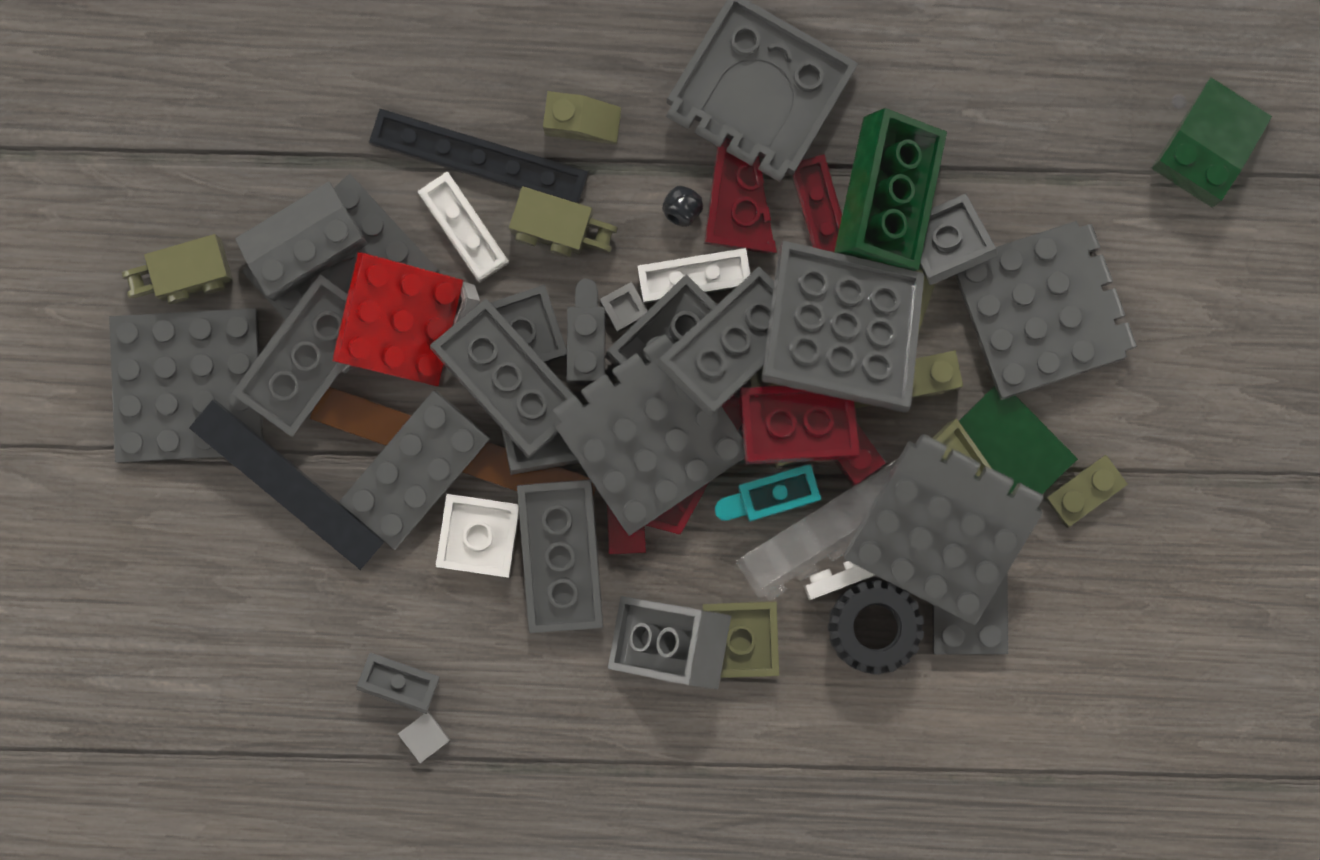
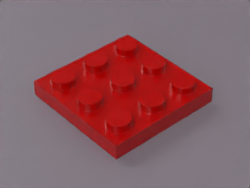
(395, 317)

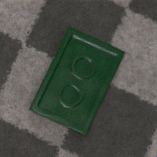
(1016, 442)

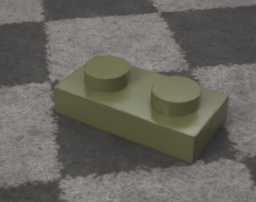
(1086, 491)

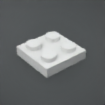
(478, 535)

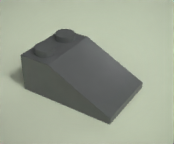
(672, 315)
(669, 642)

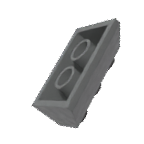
(300, 241)

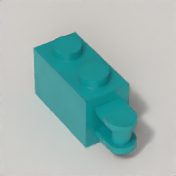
(771, 495)

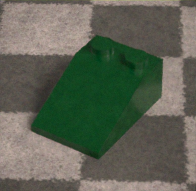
(1212, 143)

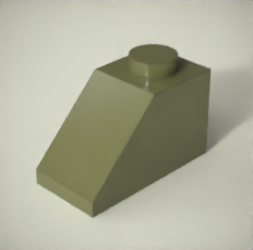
(581, 118)

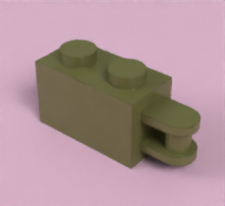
(557, 224)
(182, 270)

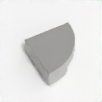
(469, 300)

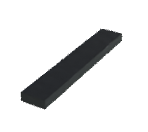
(476, 156)
(286, 484)

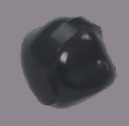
(682, 206)

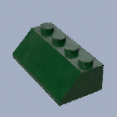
(891, 190)

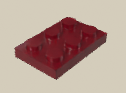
(796, 425)

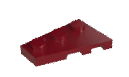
(738, 206)

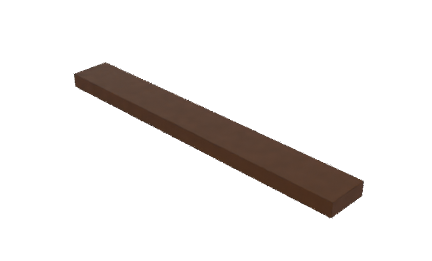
(383, 423)

